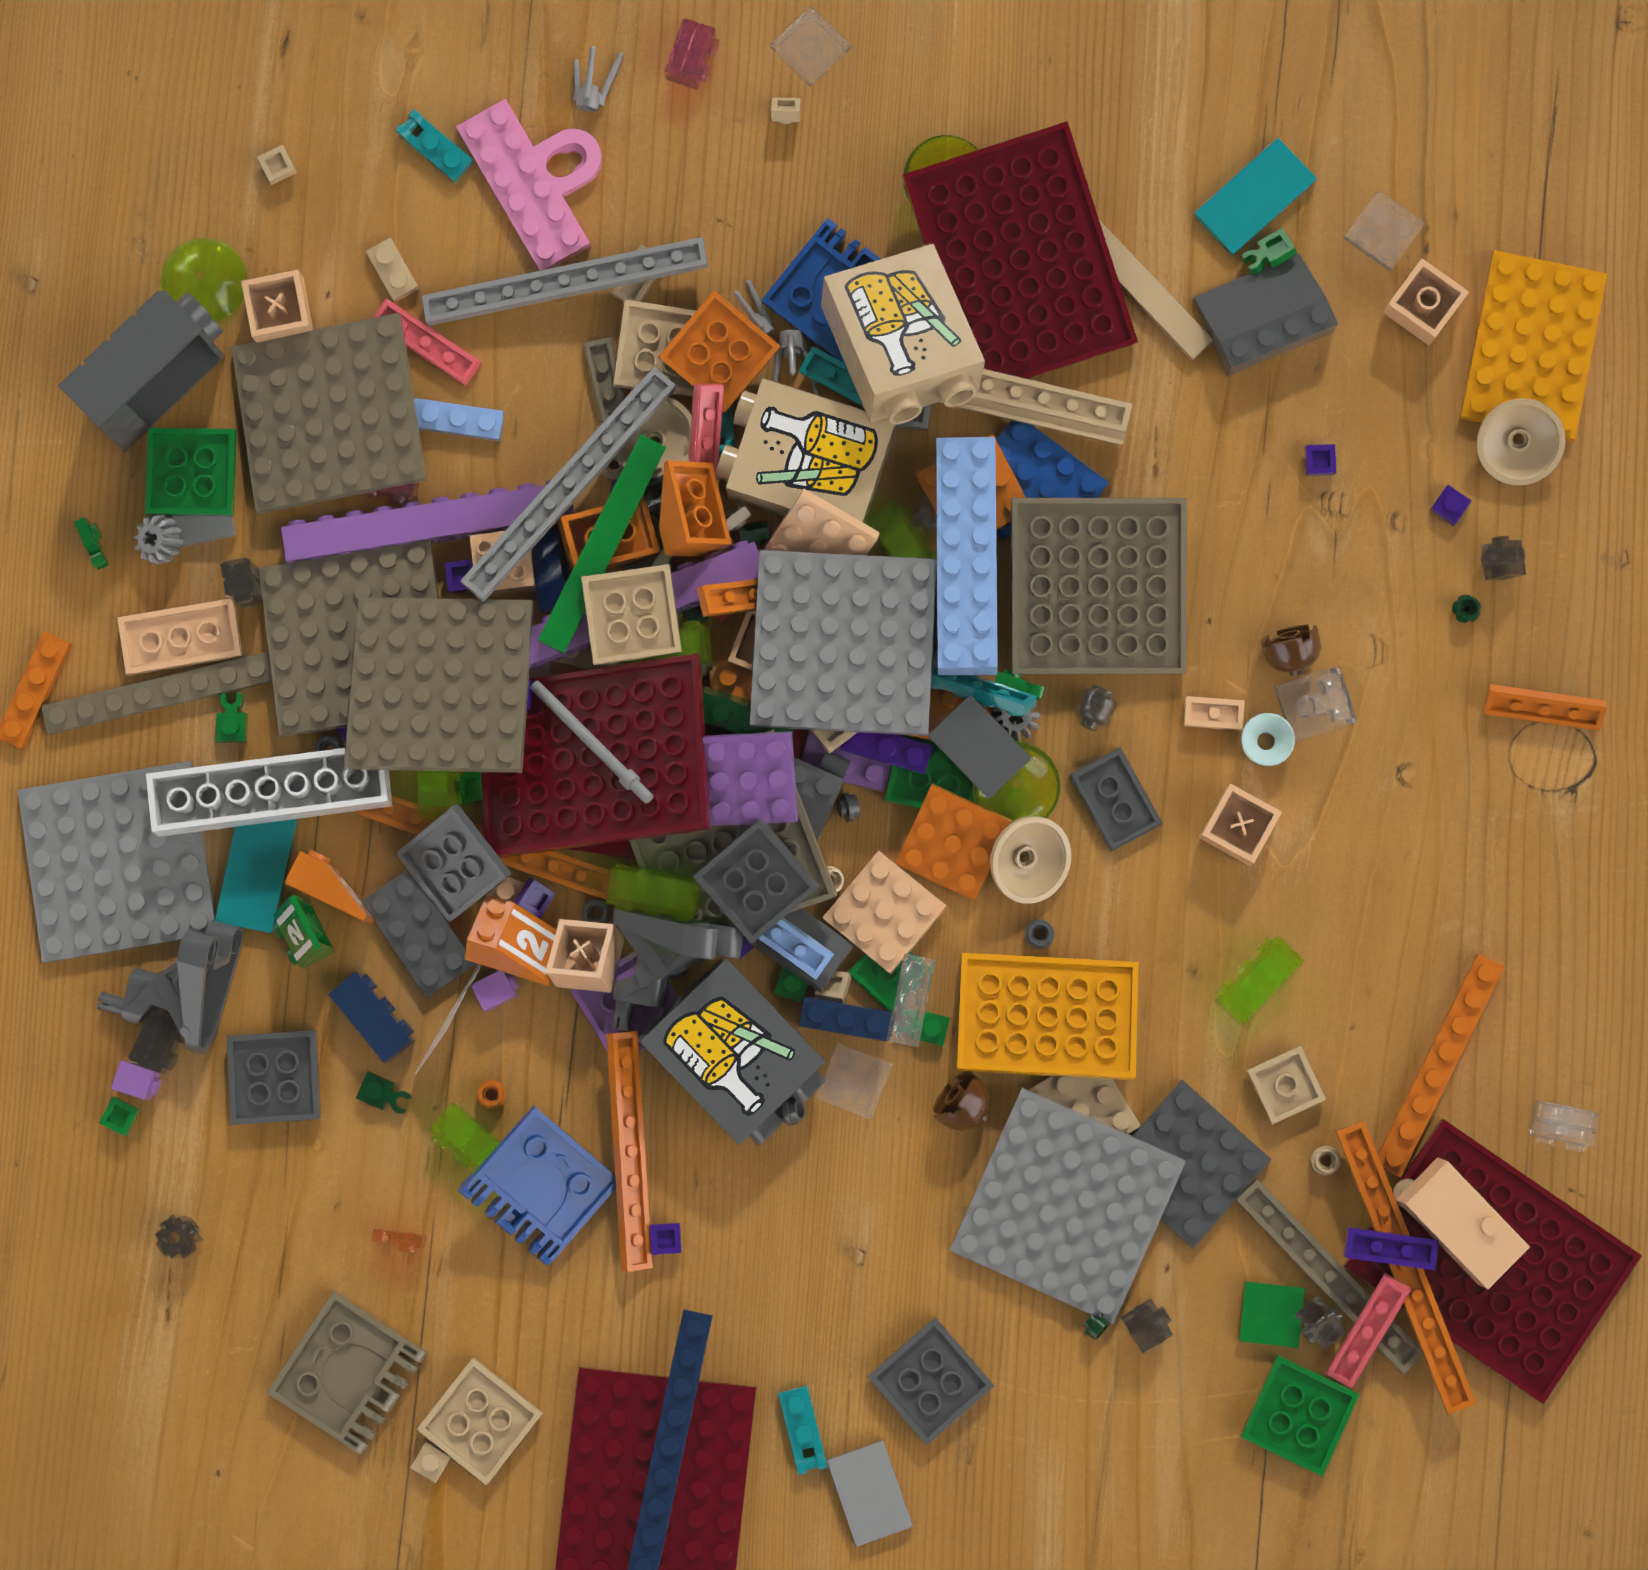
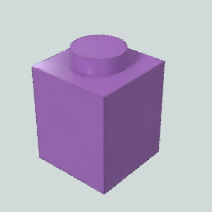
(495, 990)
(136, 1080)

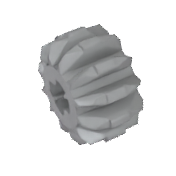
(158, 539)
(1017, 729)

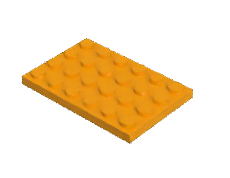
(1534, 337)
(1048, 1016)

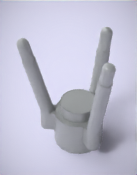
(587, 96)
(763, 321)
(791, 347)

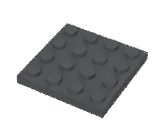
(1217, 1159)

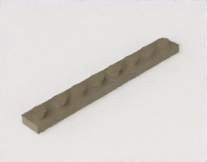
(157, 693)
(1323, 1269)

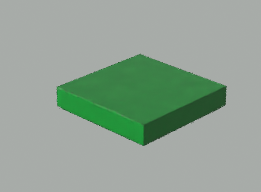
(876, 980)
(1270, 1314)

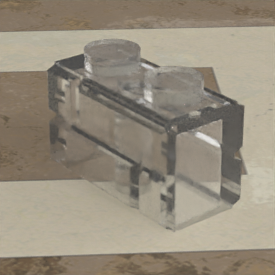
(1564, 1124)

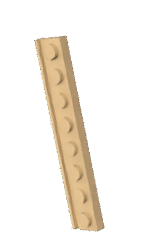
(1051, 407)

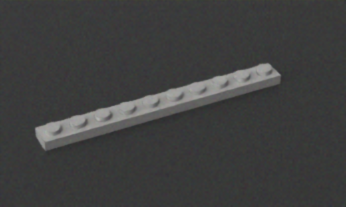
(565, 281)
(568, 484)

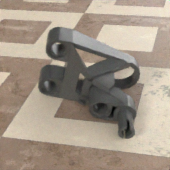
(665, 952)
(183, 985)

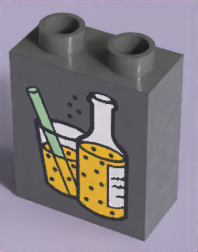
(734, 1053)

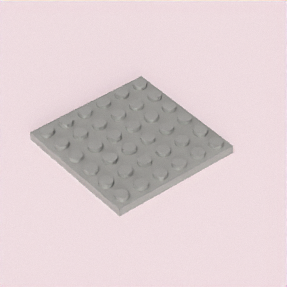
(843, 643)
(104, 874)
(1067, 1205)

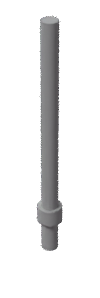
(628, 778)

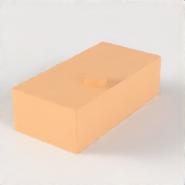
(1463, 1223)

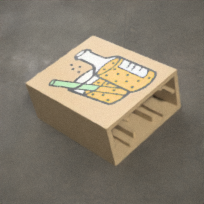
(903, 335)
(802, 444)

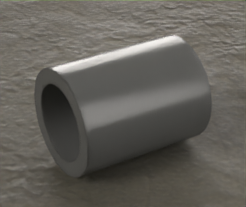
(835, 764)

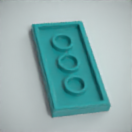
(1255, 196)
(256, 874)

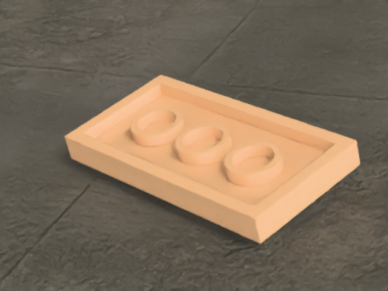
(180, 637)

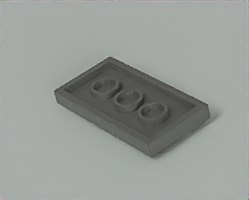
(418, 933)

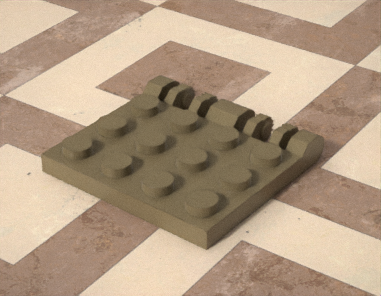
(342, 1369)

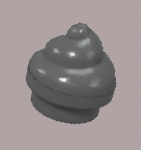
(791, 1111)

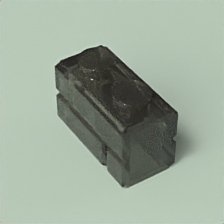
(242, 582)
(157, 1042)

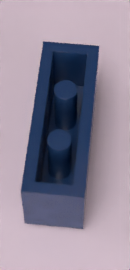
(373, 1016)
(845, 1019)

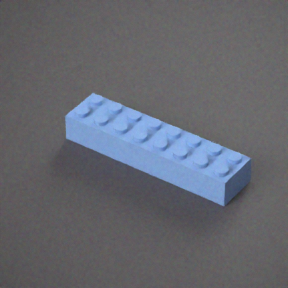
(966, 556)

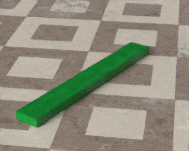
(602, 542)

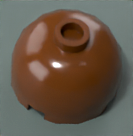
(1292, 649)
(964, 1103)

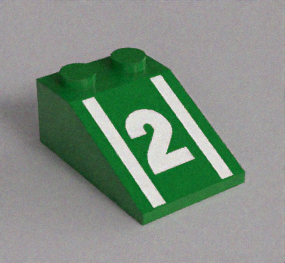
(302, 931)

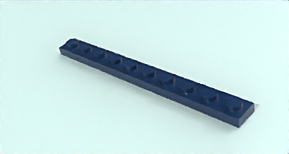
(670, 1441)

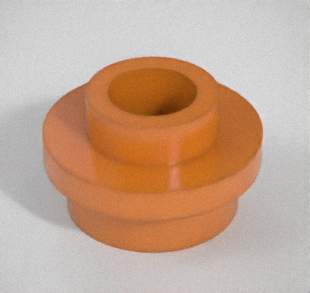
(482, 1094)

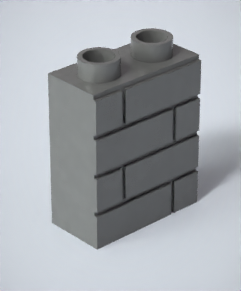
(145, 366)

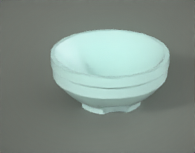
(1281, 732)

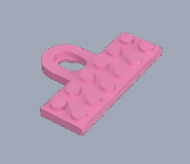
(525, 187)

